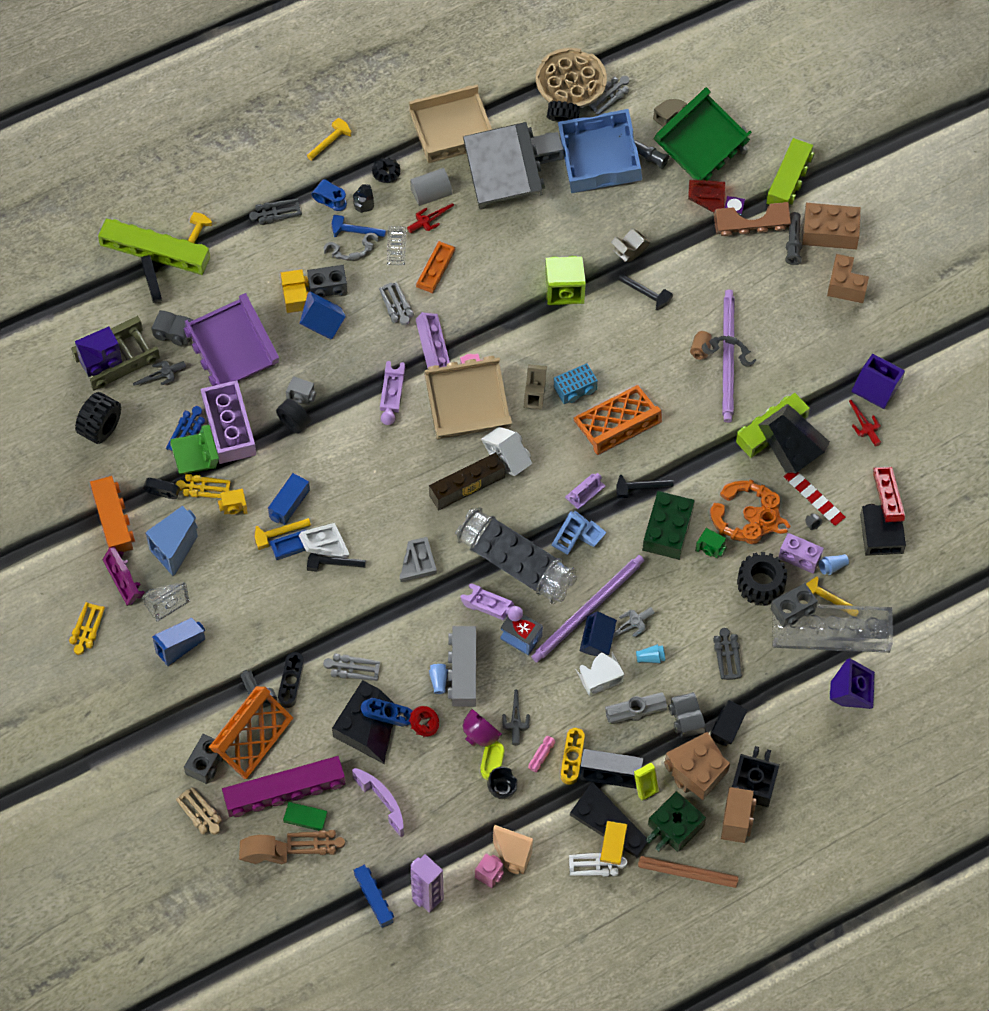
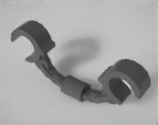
(731, 340)

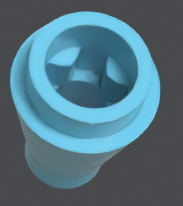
(652, 654)

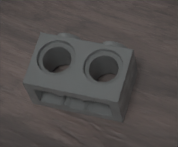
(326, 277)
(791, 602)
(200, 757)

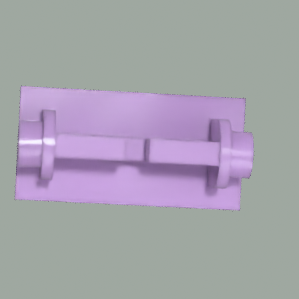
(585, 491)

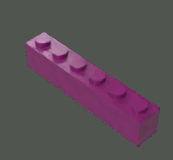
(283, 786)

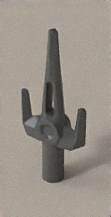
(166, 371)
(516, 724)

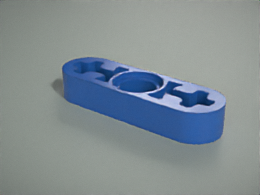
(380, 713)

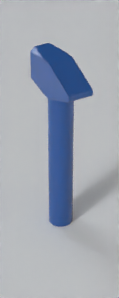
(338, 226)

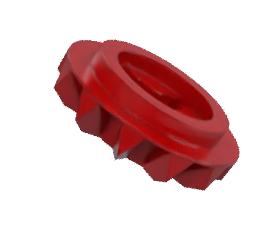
(425, 713)

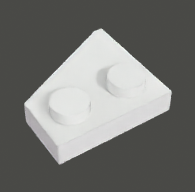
(324, 541)

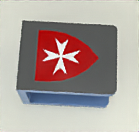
(522, 633)

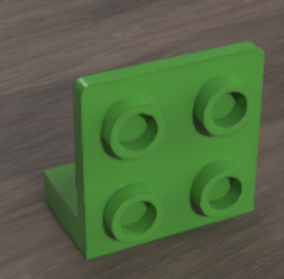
(195, 451)

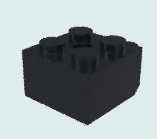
(761, 770)

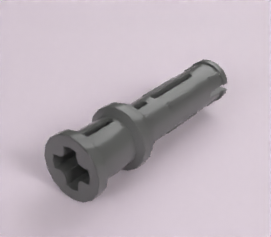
(651, 154)
(794, 245)

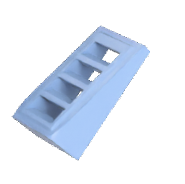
(579, 519)

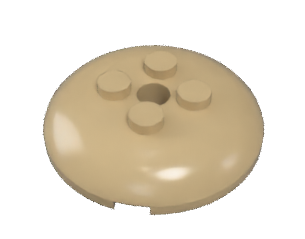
(567, 65)

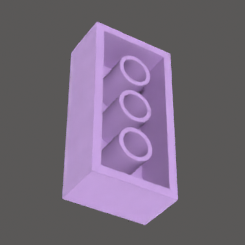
(228, 421)

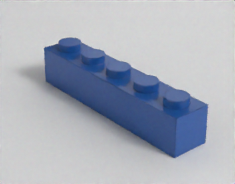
(373, 895)

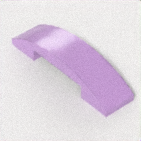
(366, 782)

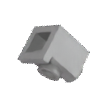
(301, 391)

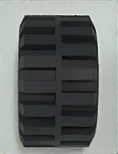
(98, 417)
(762, 592)

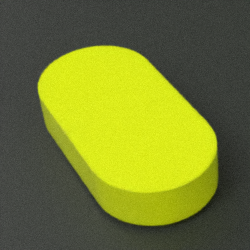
(492, 758)

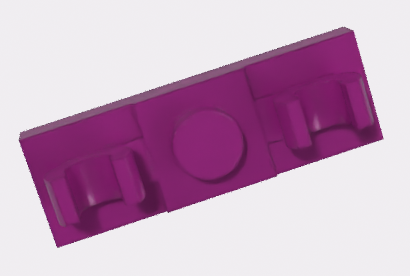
(122, 576)

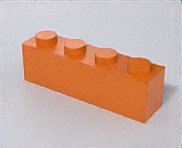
(111, 514)

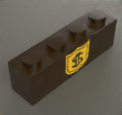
(466, 481)

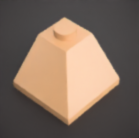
(512, 849)

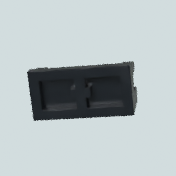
(728, 723)

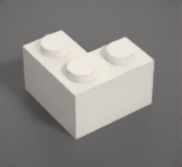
(509, 449)

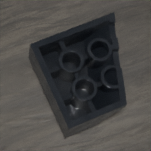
(793, 439)
(361, 732)

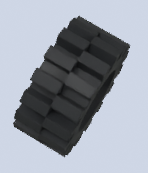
(562, 111)

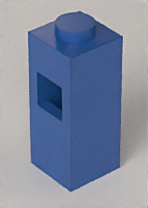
(288, 499)

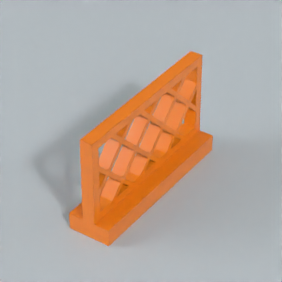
(626, 428)
(242, 718)

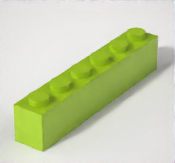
(160, 247)

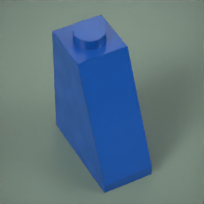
(178, 640)

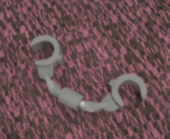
(353, 256)

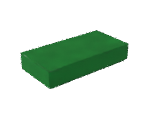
(305, 816)

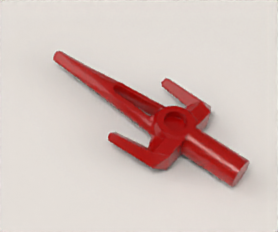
(424, 220)
(867, 428)

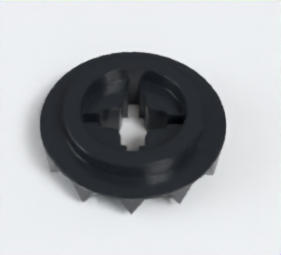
(381, 175)

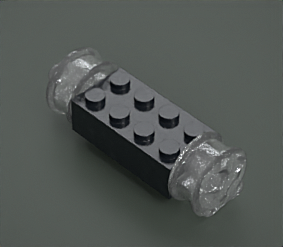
(516, 555)

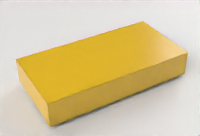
(613, 843)

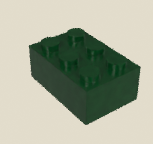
(668, 525)

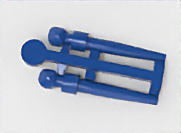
(197, 411)

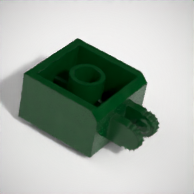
(673, 833)

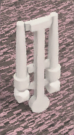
(604, 872)

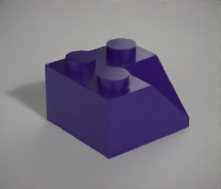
(98, 351)

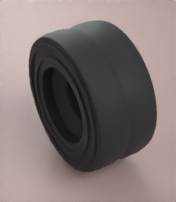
(293, 416)

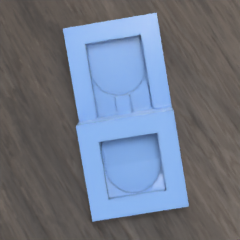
(591, 532)

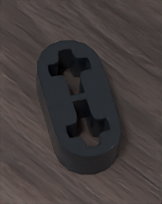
(161, 488)

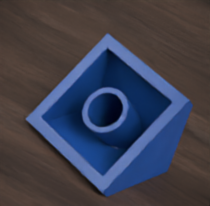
(321, 316)

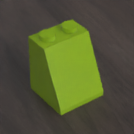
(565, 280)

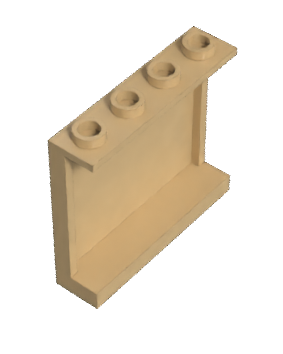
(445, 120)
(467, 397)

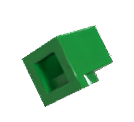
(711, 543)

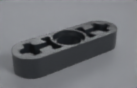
(151, 279)
(292, 687)

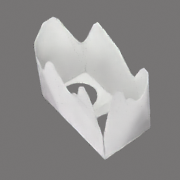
(602, 675)

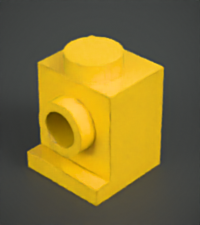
(232, 502)

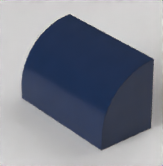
(598, 634)

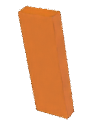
(435, 267)

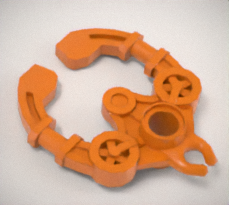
(755, 515)

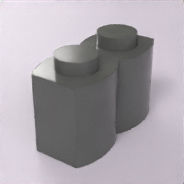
(170, 327)
(687, 715)

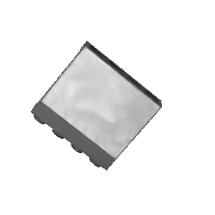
(503, 164)

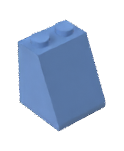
(173, 538)

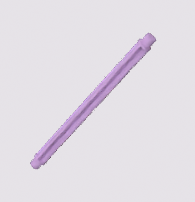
(728, 357)
(587, 609)

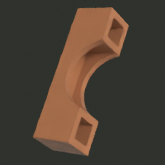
(729, 221)

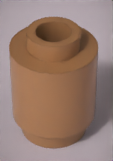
(696, 348)

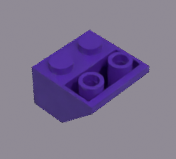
(878, 381)

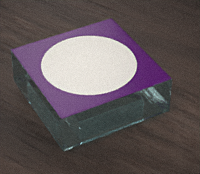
(737, 203)

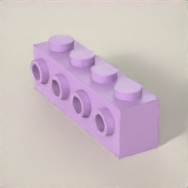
(426, 883)

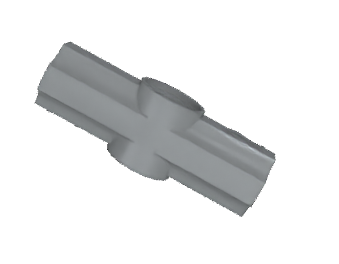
(624, 711)

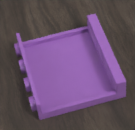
(231, 342)

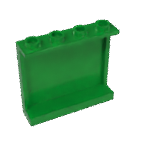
(701, 137)

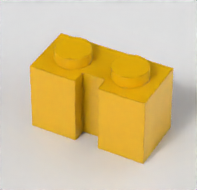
(294, 290)

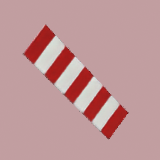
(815, 497)

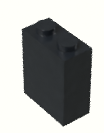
(881, 536)

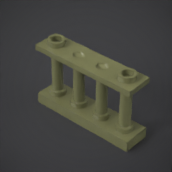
(121, 332)

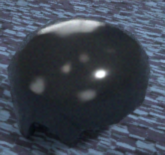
(502, 783)

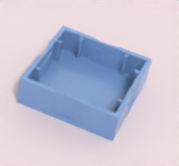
(597, 154)

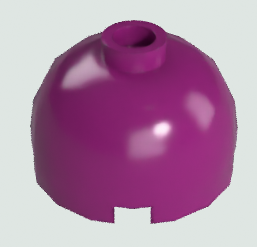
(479, 730)

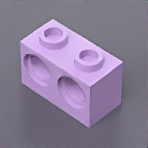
(800, 553)

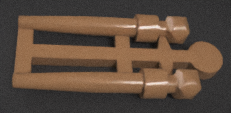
(338, 842)

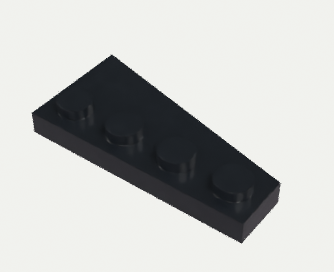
(596, 809)

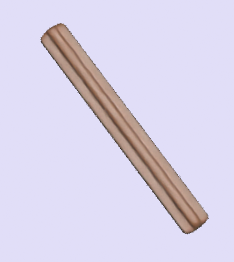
(688, 871)

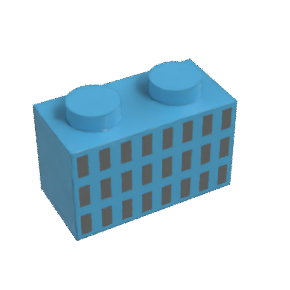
(575, 384)

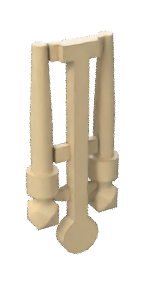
(213, 828)

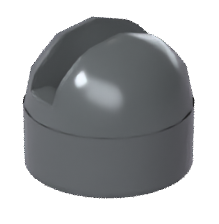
(813, 521)

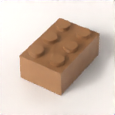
(831, 226)

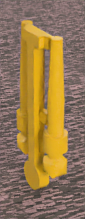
(197, 478)
(79, 649)

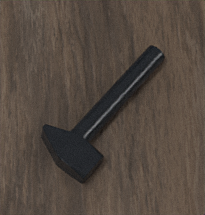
(661, 299)
(622, 486)
(314, 561)

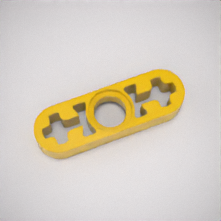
(575, 763)

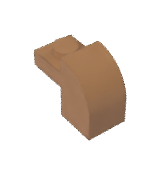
(262, 847)

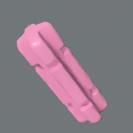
(541, 754)

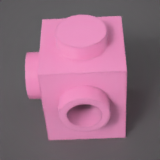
(489, 870)

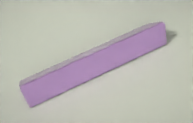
(432, 339)

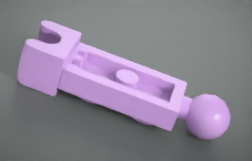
(391, 392)
(491, 604)

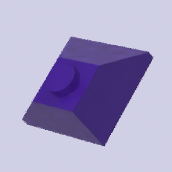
(853, 686)

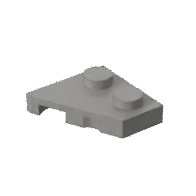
(418, 560)

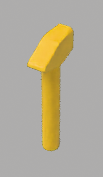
(340, 127)
(199, 220)
(261, 537)
(815, 589)

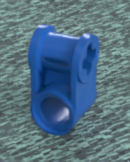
(330, 195)

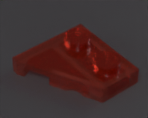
(707, 194)

